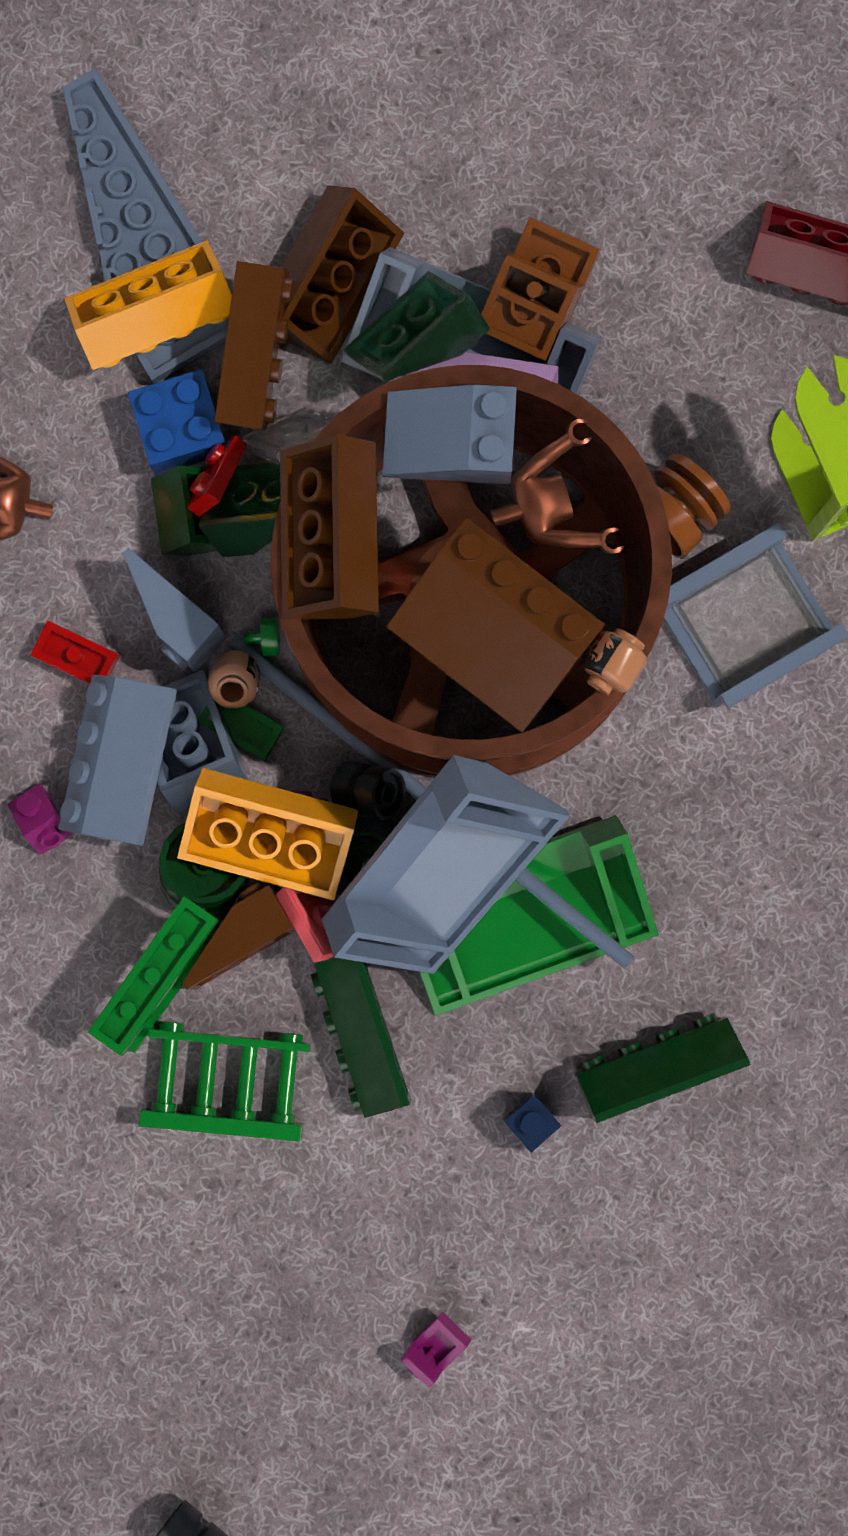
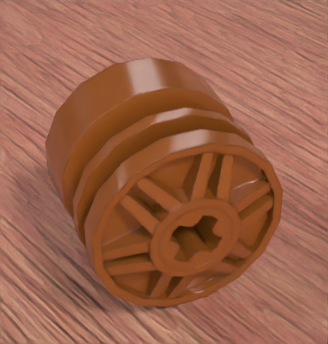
(689, 500)

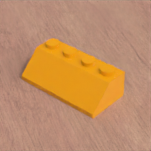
(150, 305)
(267, 833)

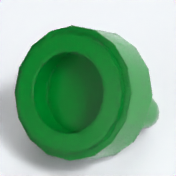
(268, 636)

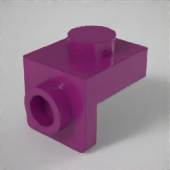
(38, 819)
(435, 1349)

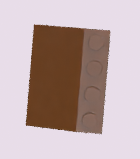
(495, 625)

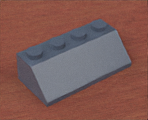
(117, 759)

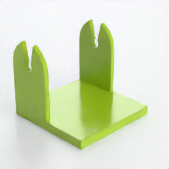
(819, 470)

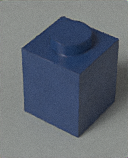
(532, 1122)

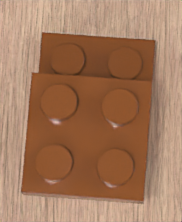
(538, 288)

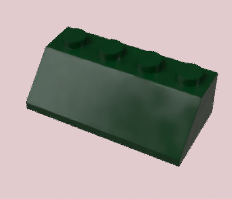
(363, 1036)
(661, 1068)

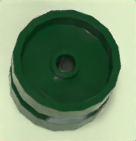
(209, 889)

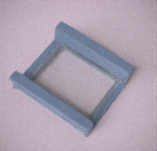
(748, 619)

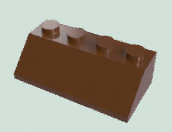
(333, 269)
(253, 345)
(329, 529)

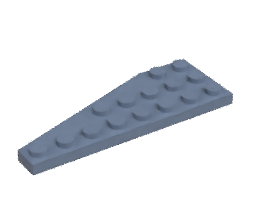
(131, 209)

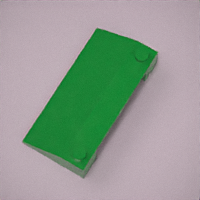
(528, 940)

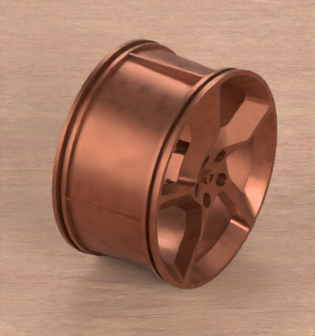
(616, 495)

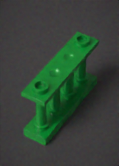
(155, 978)
(202, 1115)

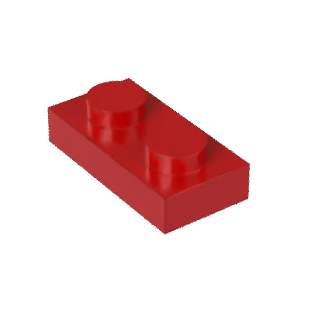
(212, 482)
(73, 653)

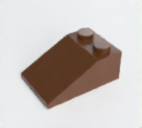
(245, 931)

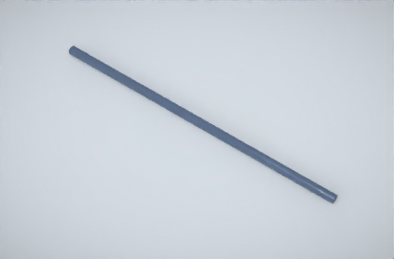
(415, 789)

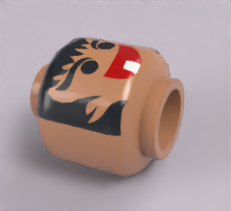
(614, 661)
(233, 679)

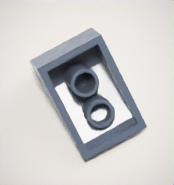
(451, 434)
(181, 625)
(194, 746)

